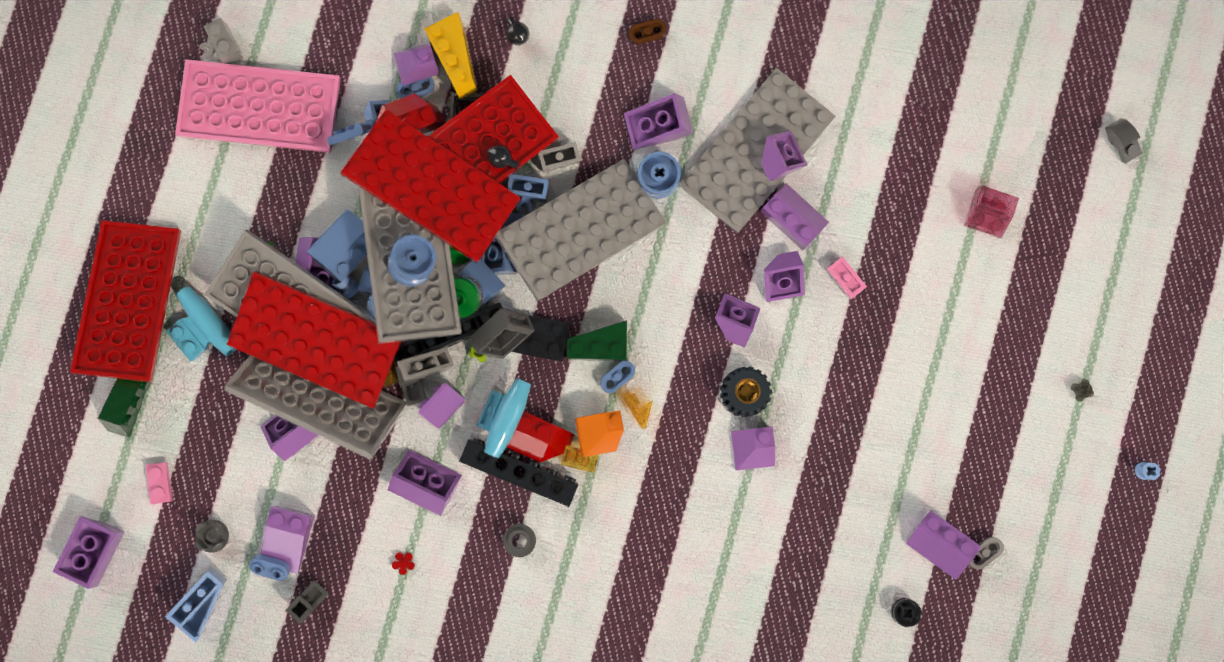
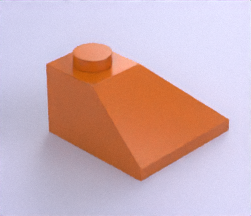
(599, 433)

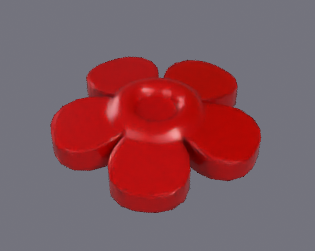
(403, 563)

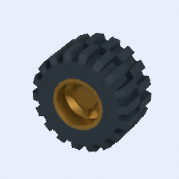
(745, 391)

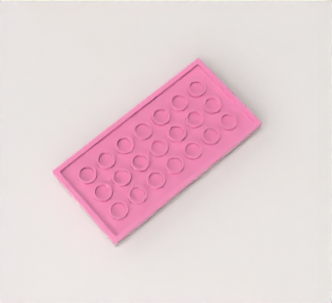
(257, 106)

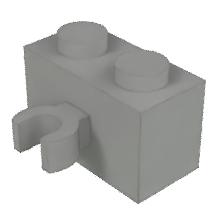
(221, 42)
(559, 156)

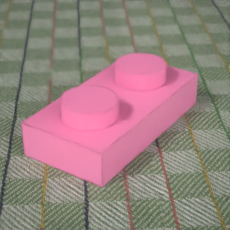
(846, 278)
(159, 483)

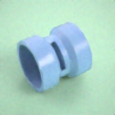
(347, 286)

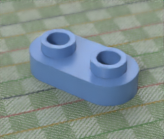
(416, 87)
(617, 377)
(269, 567)

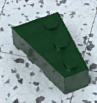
(600, 345)
(123, 406)

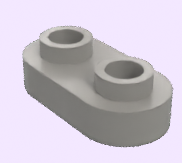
(986, 555)

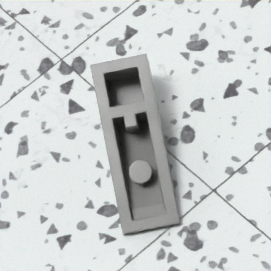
(425, 364)

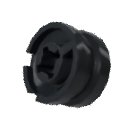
(898, 614)

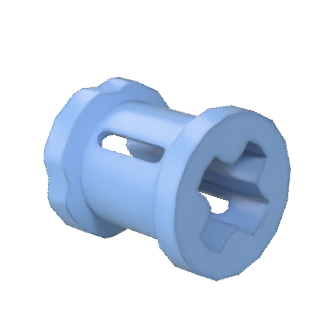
(1153, 471)

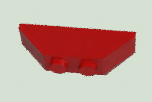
(416, 112)
(539, 438)

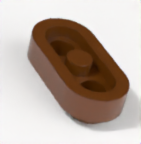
(646, 30)

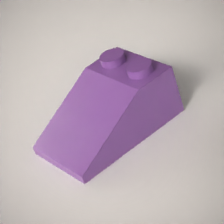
(658, 122)
(287, 535)

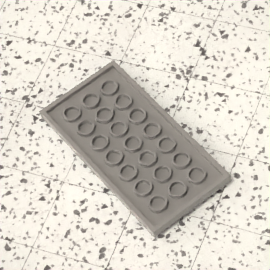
(730, 172)
(580, 229)
(254, 255)
(400, 309)
(316, 407)

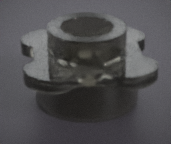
(1088, 391)

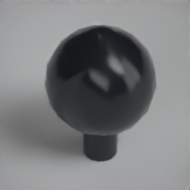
(517, 32)
(500, 156)

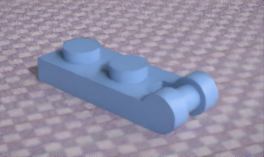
(351, 132)

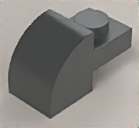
(1124, 137)
(412, 389)
(307, 602)

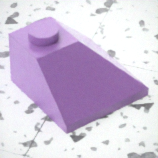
(416, 63)
(782, 156)
(784, 277)
(736, 319)
(753, 448)

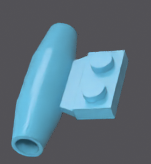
(199, 328)
(503, 415)

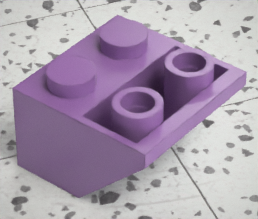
(441, 405)

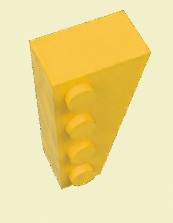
(452, 49)

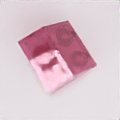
(991, 211)

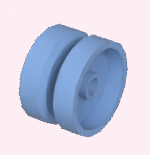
(662, 164)
(411, 260)

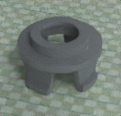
(519, 529)
(201, 536)

